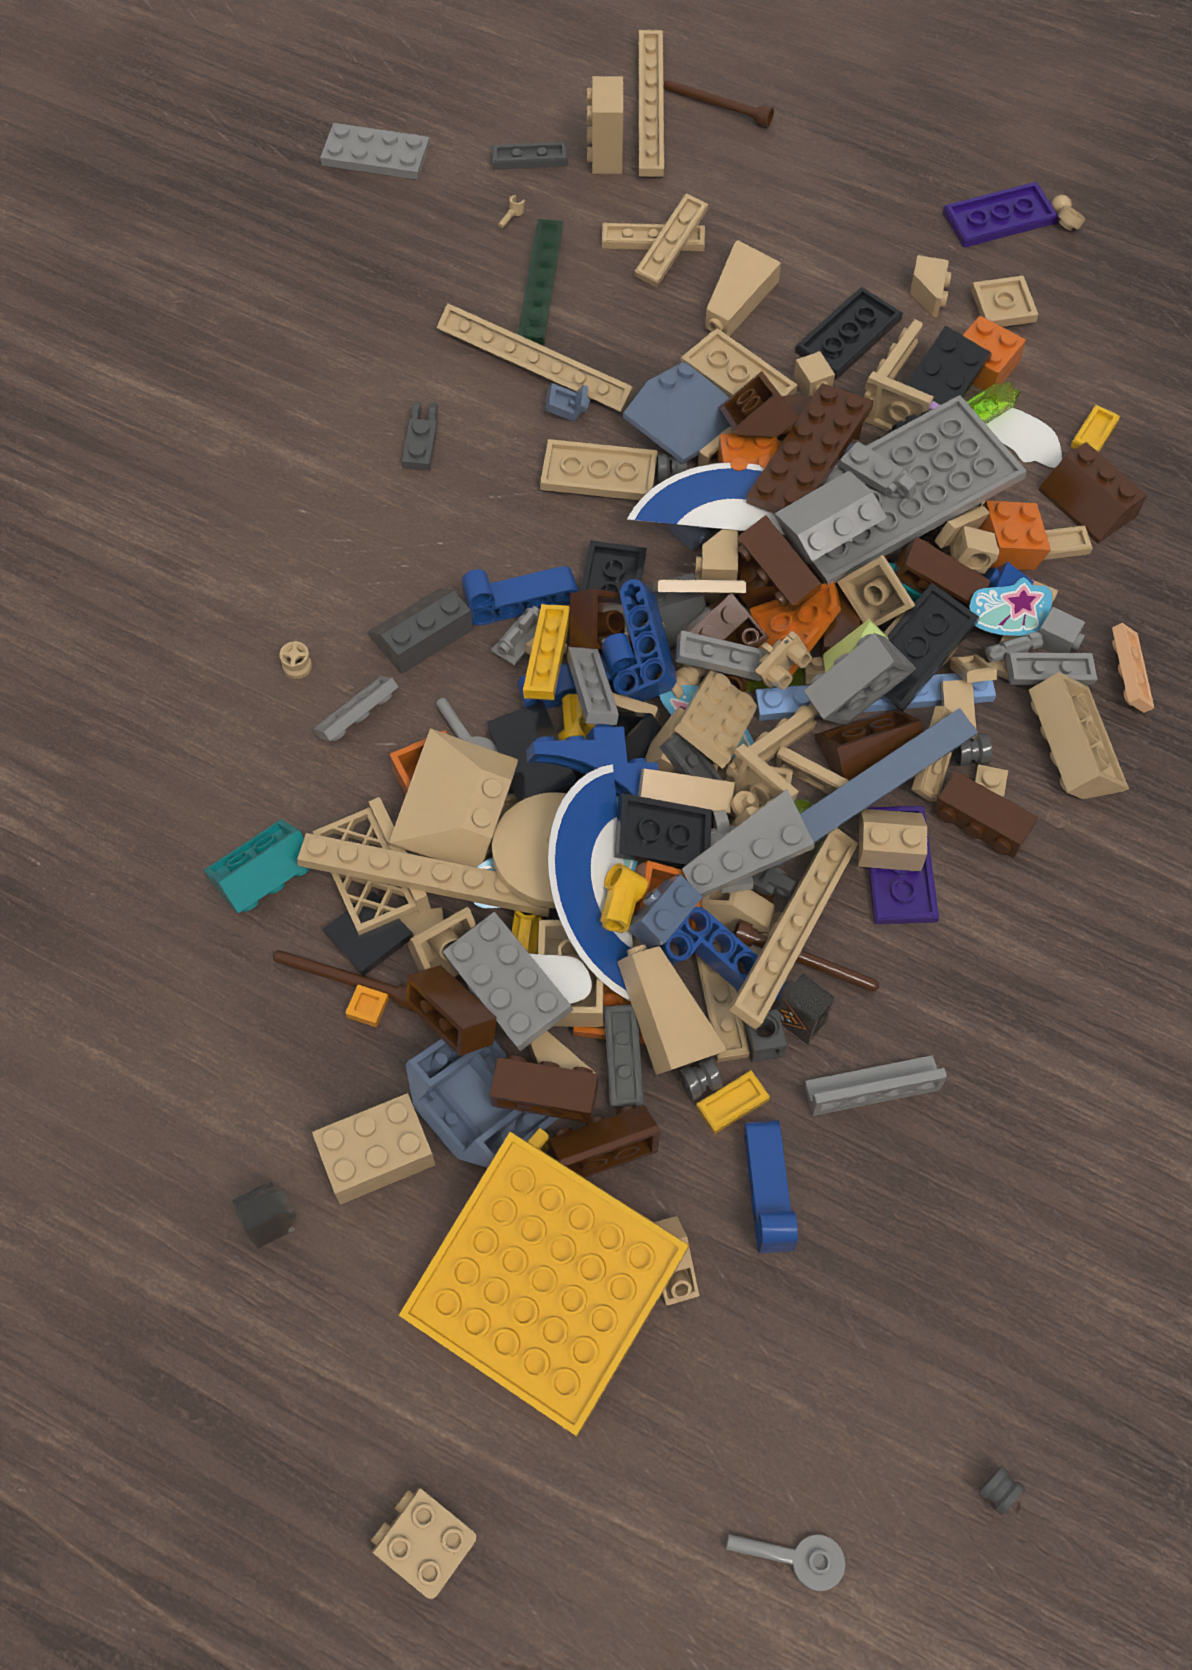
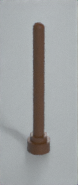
(761, 114)
(749, 936)
(342, 976)

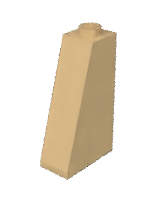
(741, 287)
(666, 1011)

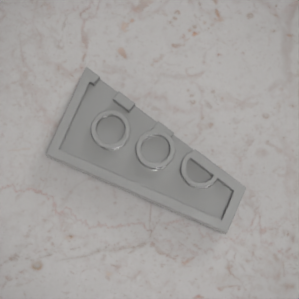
(755, 845)

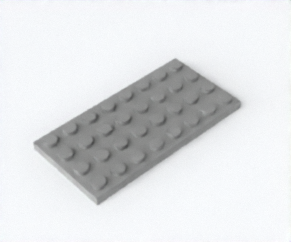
(954, 469)

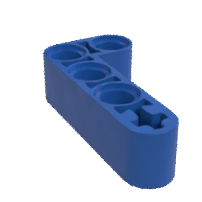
(513, 596)
(643, 639)
(615, 657)
(702, 944)
(773, 1219)

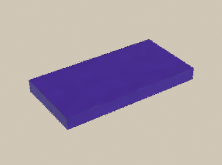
(1000, 214)
(904, 894)

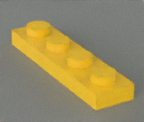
(547, 652)

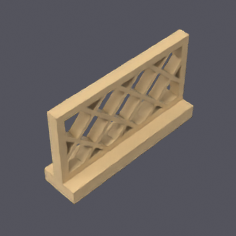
(383, 828)

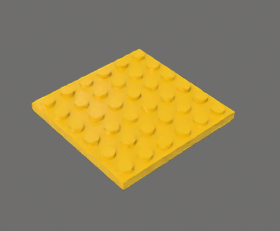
(544, 1282)

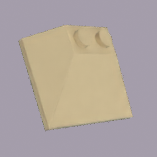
(453, 800)

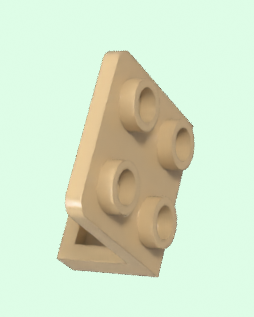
(423, 1542)

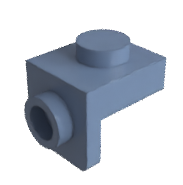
(566, 402)

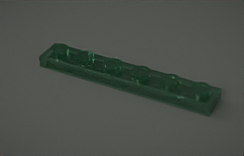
(541, 280)

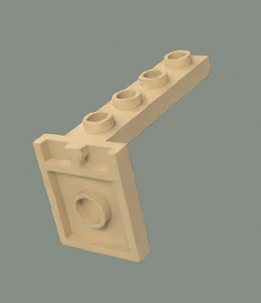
(890, 398)
(750, 767)

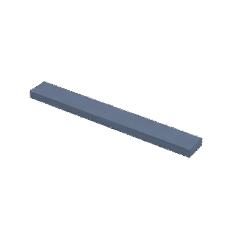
(887, 775)

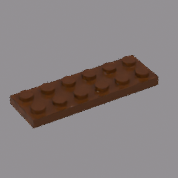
(810, 448)

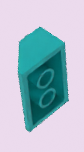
(258, 866)

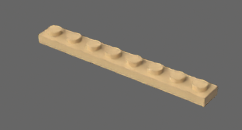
(651, 104)
(535, 358)
(410, 872)
(793, 929)

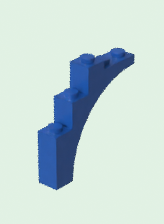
(601, 748)

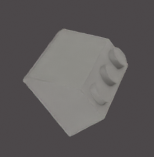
(829, 516)
(858, 679)

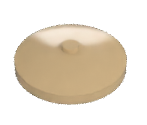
(522, 848)

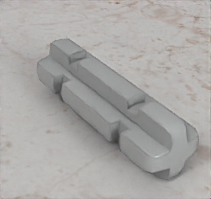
(1016, 645)

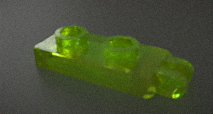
(994, 401)

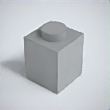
(1061, 632)

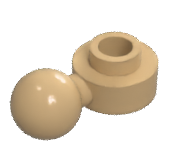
(1069, 217)

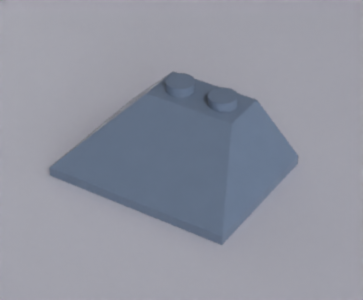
(679, 411)
(455, 1102)

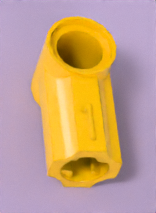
(573, 718)
(624, 892)
(526, 930)

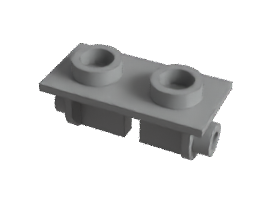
(512, 644)

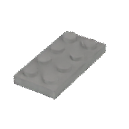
(375, 151)
(507, 981)

